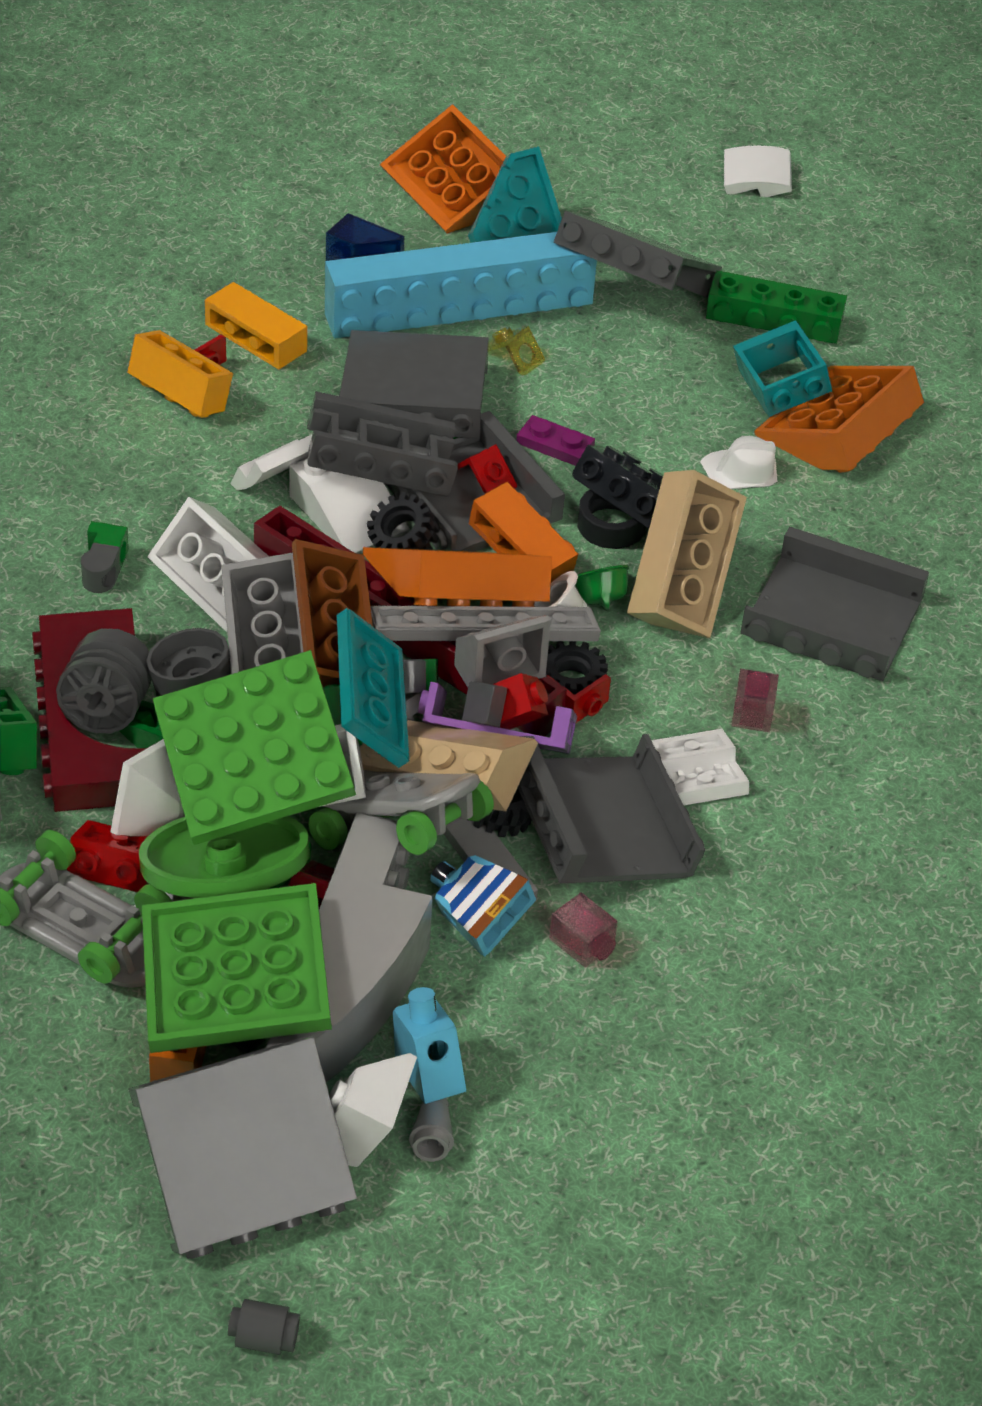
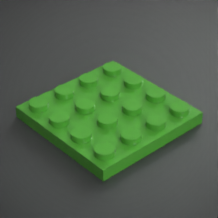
(253, 747)
(234, 968)

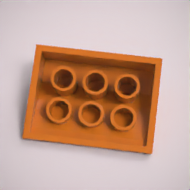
(447, 169)
(850, 420)
(464, 576)

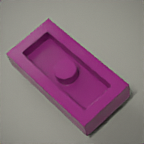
(553, 440)

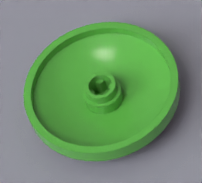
(225, 865)

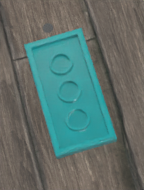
(372, 688)

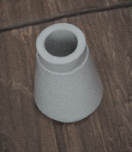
(432, 1131)

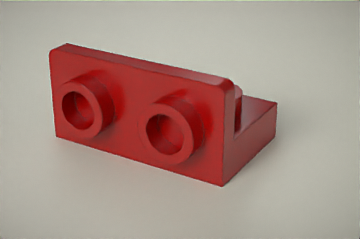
(107, 856)

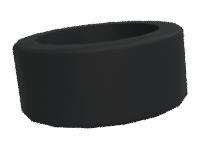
(605, 533)

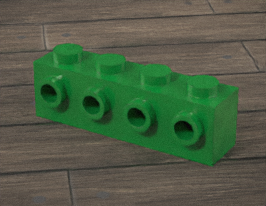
(773, 304)

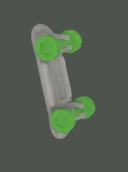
(430, 797)
(76, 915)

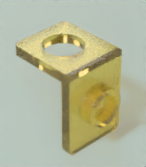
(512, 341)

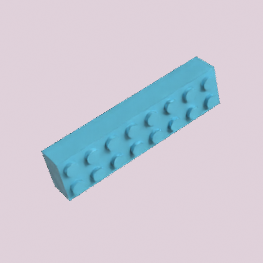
(455, 284)

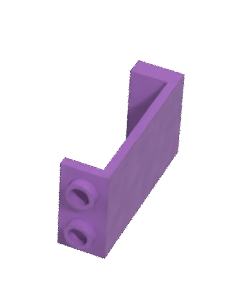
(562, 733)

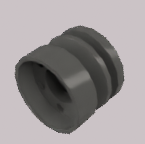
(188, 659)
(104, 681)

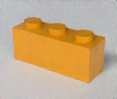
(256, 325)
(180, 373)

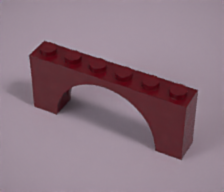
(82, 769)

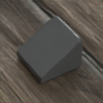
(484, 704)

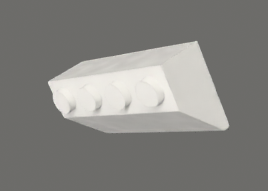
(196, 548)

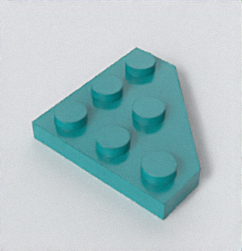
(518, 201)

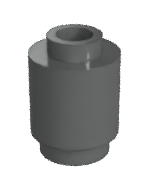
(264, 1327)

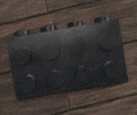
(620, 481)

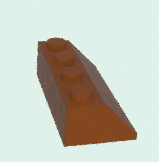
(326, 585)

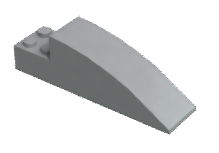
(371, 940)

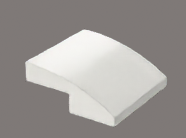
(757, 168)
(270, 463)
(702, 766)

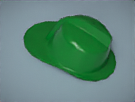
(603, 585)

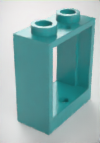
(788, 343)

